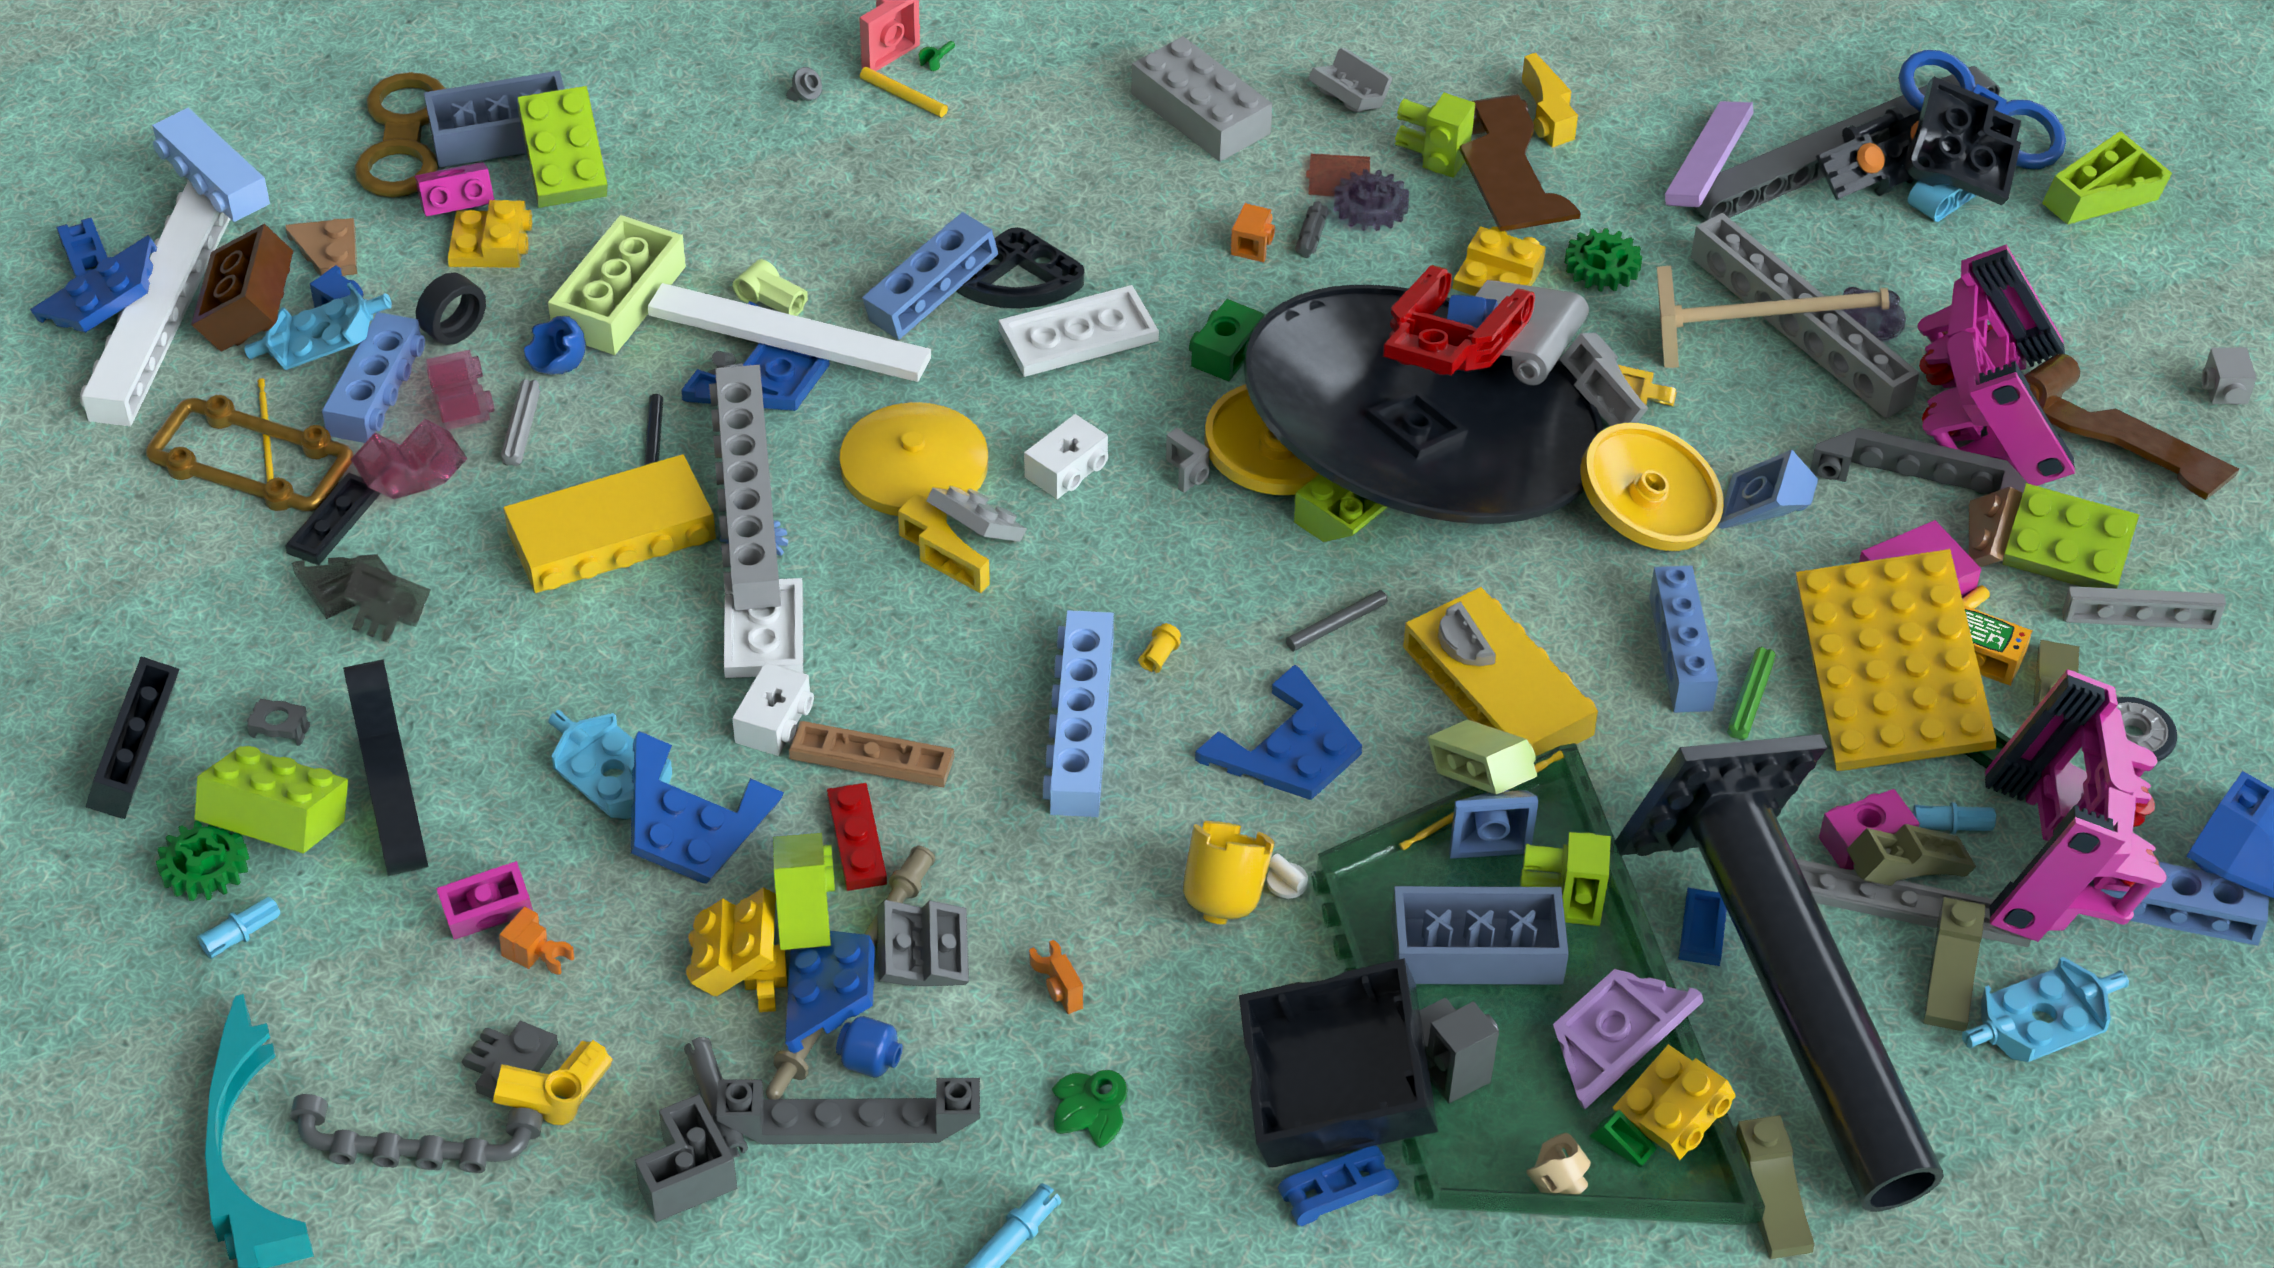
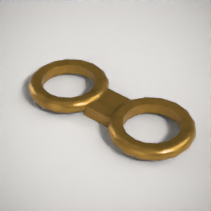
(400, 135)

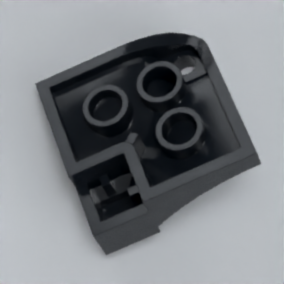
(1964, 143)

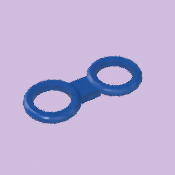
(2010, 108)

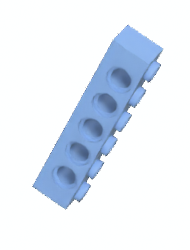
(1081, 714)

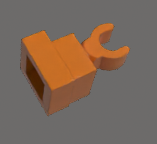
(526, 941)

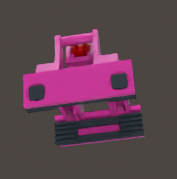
(1987, 369)
(2081, 812)

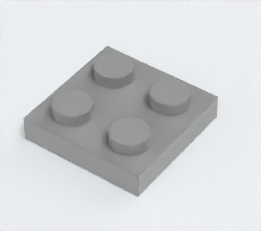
(975, 513)

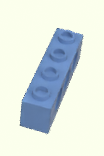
(930, 275)
(373, 377)
(1683, 639)
(2203, 905)

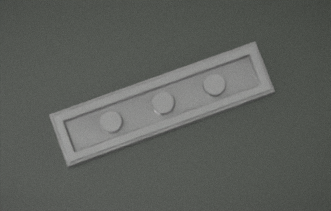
(2143, 607)

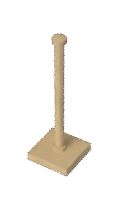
(1674, 316)

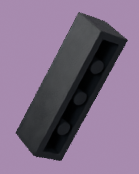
(132, 738)

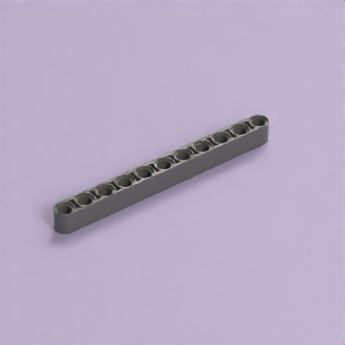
(1796, 162)

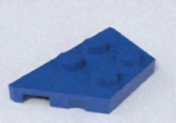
(102, 291)
(828, 985)

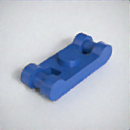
(82, 246)
(1337, 1184)

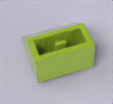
(1331, 510)

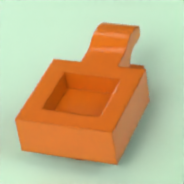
(1063, 982)

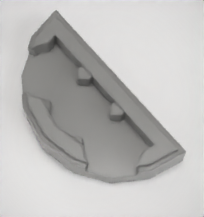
(1463, 639)

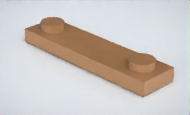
(871, 754)

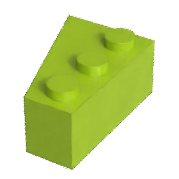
(2106, 181)
(801, 886)

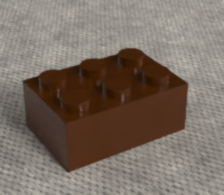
(242, 288)

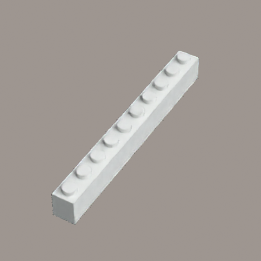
(151, 322)

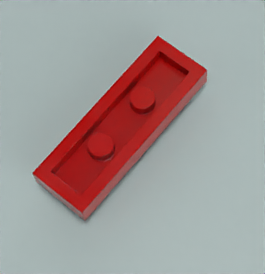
(856, 836)

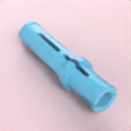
(1020, 1226)

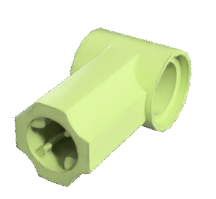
(764, 285)

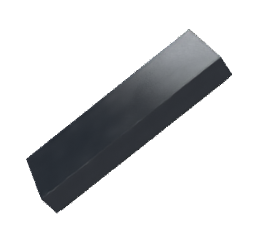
(332, 520)

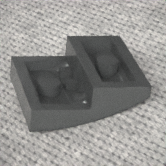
(922, 944)

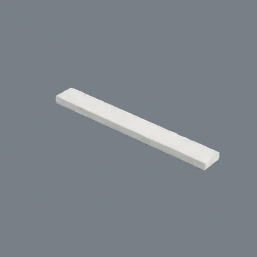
(790, 332)

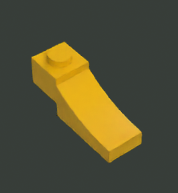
(1554, 116)
(940, 546)

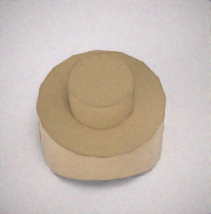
(1556, 1171)

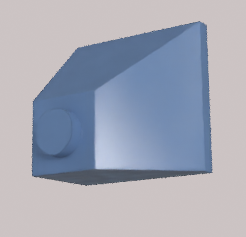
(1768, 490)
(1493, 824)

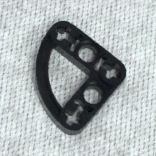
(1011, 254)

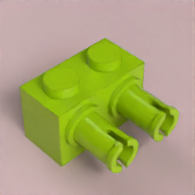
(1446, 127)
(1581, 874)

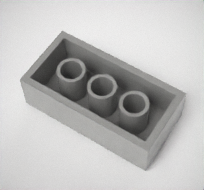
(1201, 98)

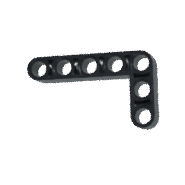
(385, 767)

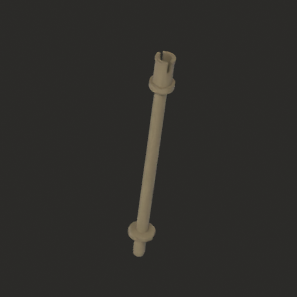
(904, 884)

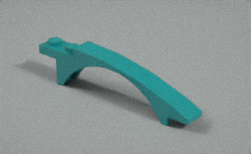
(249, 1230)

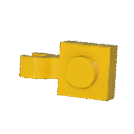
(1642, 385)
(767, 979)

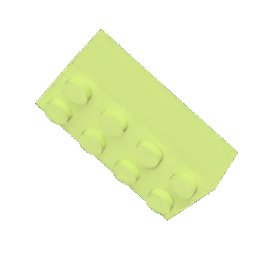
(618, 280)

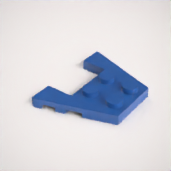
(784, 377)
(1300, 753)
(683, 828)

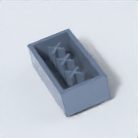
(482, 118)
(1480, 934)

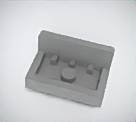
(1352, 81)

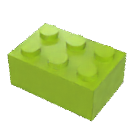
(562, 146)
(2070, 538)
(271, 798)

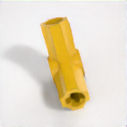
(538, 1090)

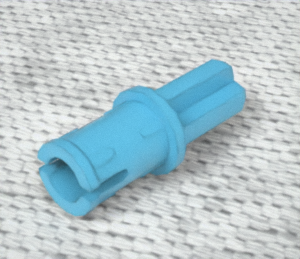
(1955, 818)
(238, 927)

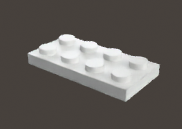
(1078, 330)

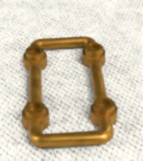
(277, 492)

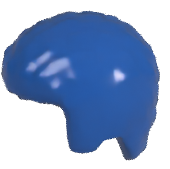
(556, 346)

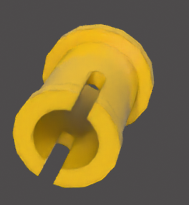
(1163, 642)

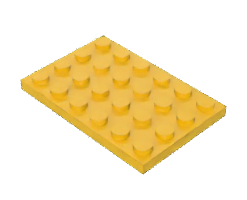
(1895, 660)

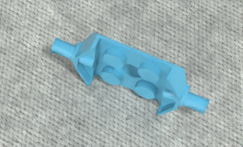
(319, 330)
(590, 750)
(2067, 993)

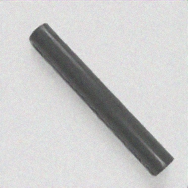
(1336, 620)

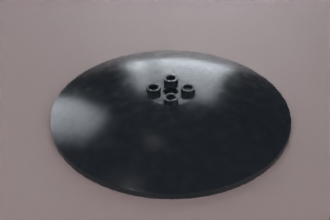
(1409, 437)

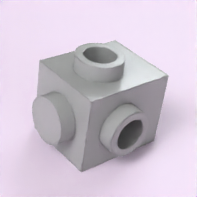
(2229, 375)

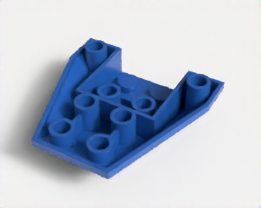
(2240, 837)

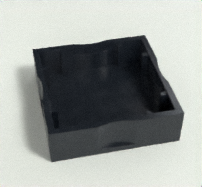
(1337, 1064)

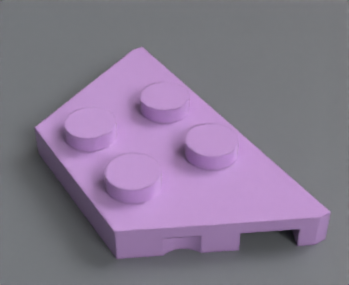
(1618, 1027)

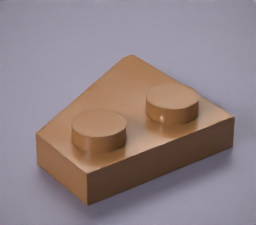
(327, 244)
(1991, 524)

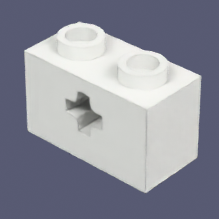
(1066, 456)
(772, 709)

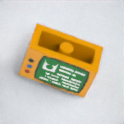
(1997, 645)

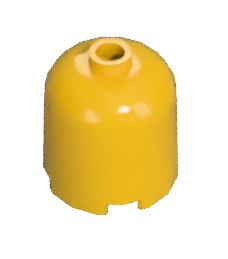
(1225, 870)

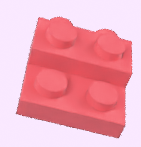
(889, 32)

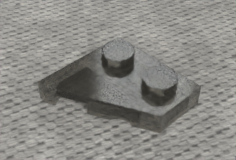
(329, 582)

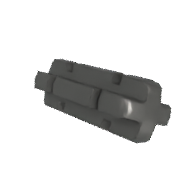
(1311, 229)

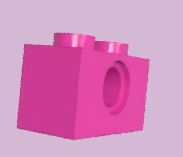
(454, 189)
(1845, 823)
(484, 900)

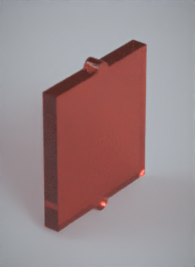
(1328, 170)

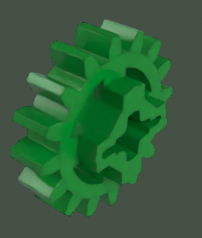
(1603, 259)
(202, 860)

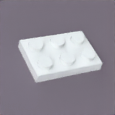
(765, 634)

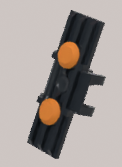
(1863, 163)

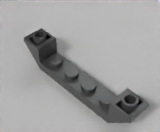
(1913, 458)
(848, 1120)

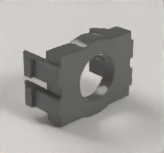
(293, 728)

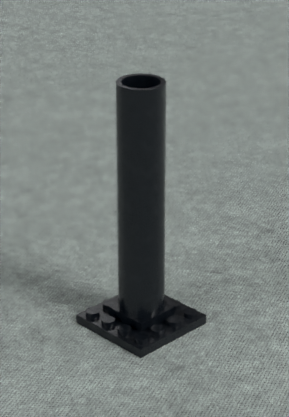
(1727, 807)

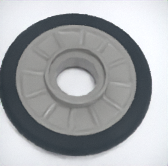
(2157, 726)

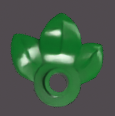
(1086, 1108)

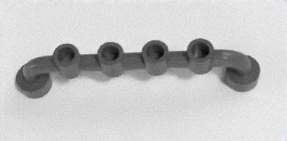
(430, 1150)

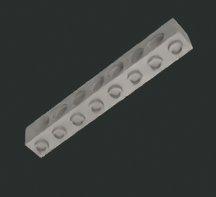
(1826, 336)
(747, 488)

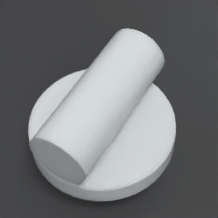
(1286, 878)

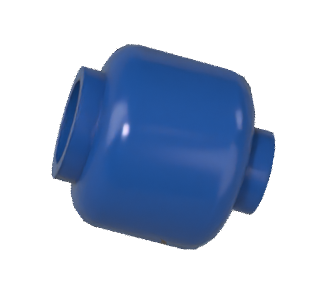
(868, 1046)

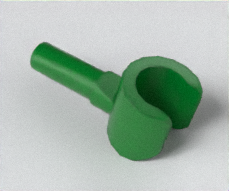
(933, 56)

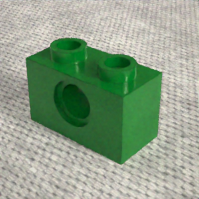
(1224, 340)

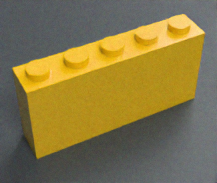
(609, 523)
(1516, 694)

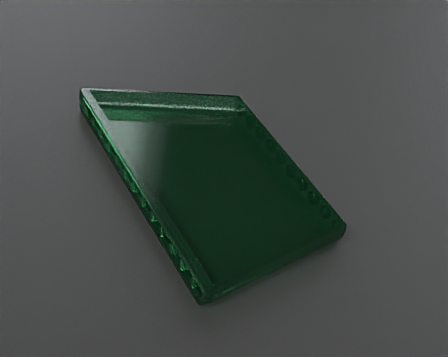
(1499, 1129)

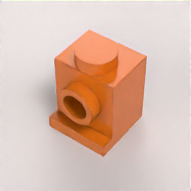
(1252, 233)

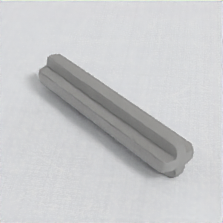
(520, 422)

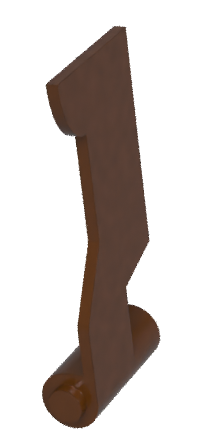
(1503, 170)
(2195, 468)

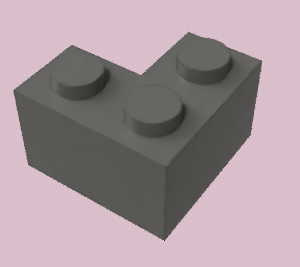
(1458, 1047)
(691, 1166)

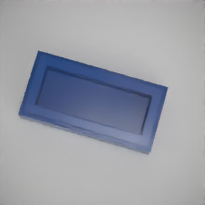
(1702, 927)

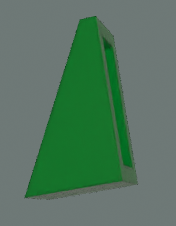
(1623, 1138)

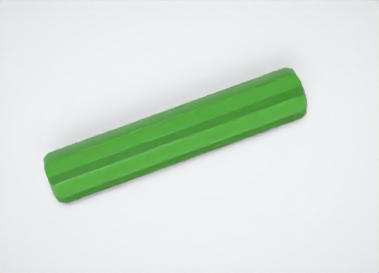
(1751, 693)

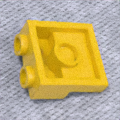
(491, 236)
(1499, 258)
(731, 941)
(1676, 1101)

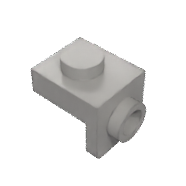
(1188, 456)

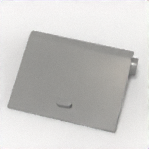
(1548, 333)

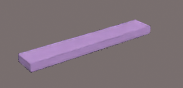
(1709, 154)

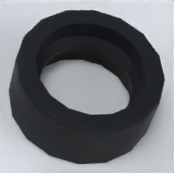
(437, 297)

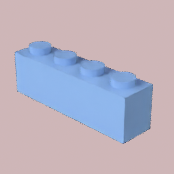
(210, 165)

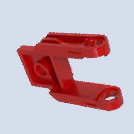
(1445, 344)

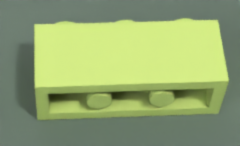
(1482, 756)

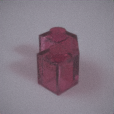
(457, 389)
(418, 464)

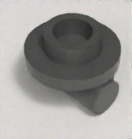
(805, 85)
(723, 359)

